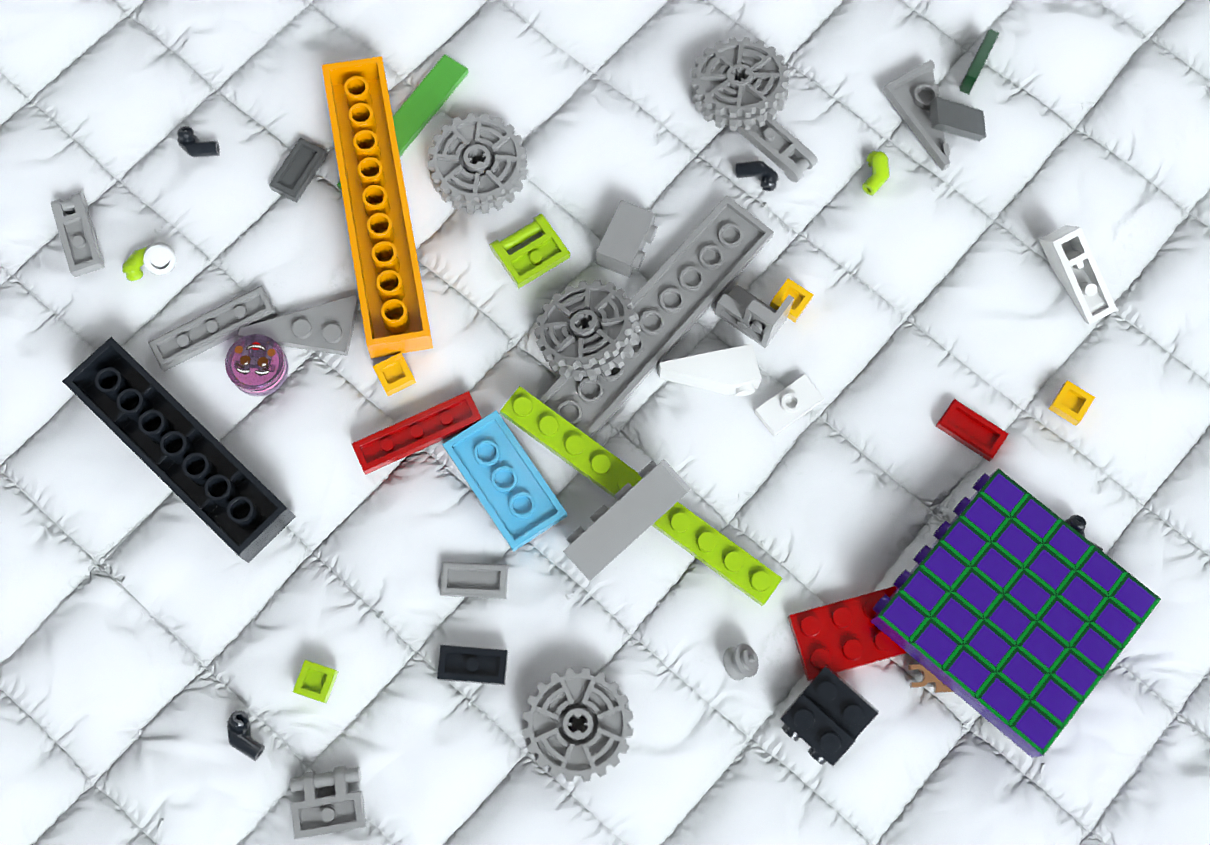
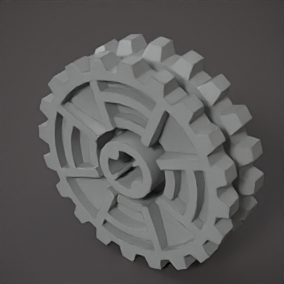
(740, 84)
(477, 163)
(588, 330)
(577, 697)

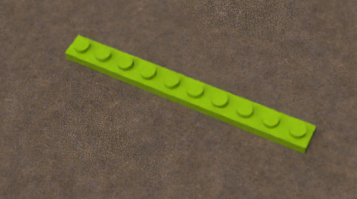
(613, 474)

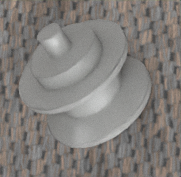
(740, 662)

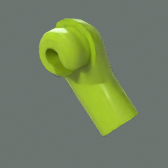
(880, 170)
(133, 264)

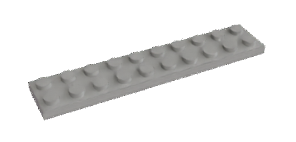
(666, 311)

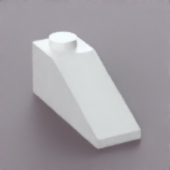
(1078, 272)
(718, 371)

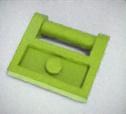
(533, 258)

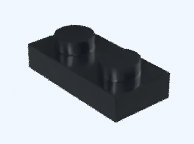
(472, 665)

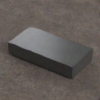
(957, 119)
(298, 170)

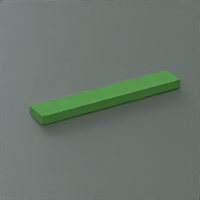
(426, 101)

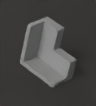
(752, 315)

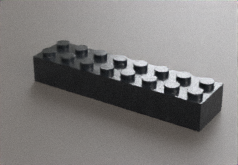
(179, 450)

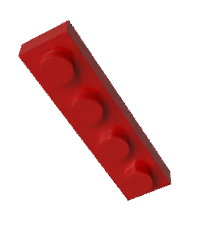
(416, 432)

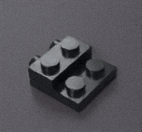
(828, 716)

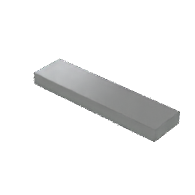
(211, 328)

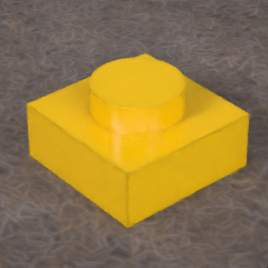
(801, 299)
(394, 374)
(1071, 403)

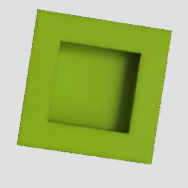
(315, 681)

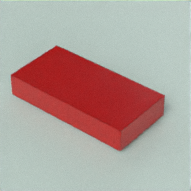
(972, 430)

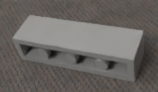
(627, 519)

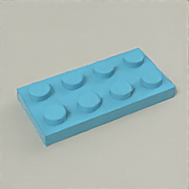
(505, 480)

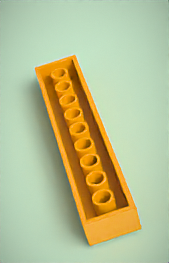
(376, 208)

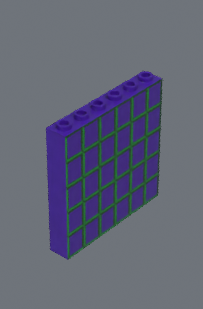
(1015, 612)

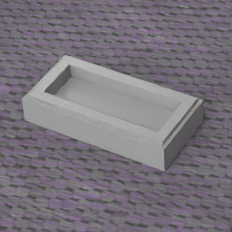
(474, 580)

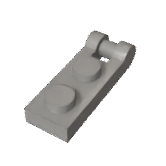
(779, 146)
(77, 235)

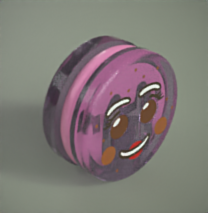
(256, 365)

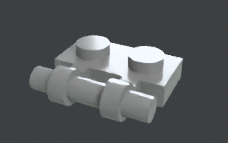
(331, 813)

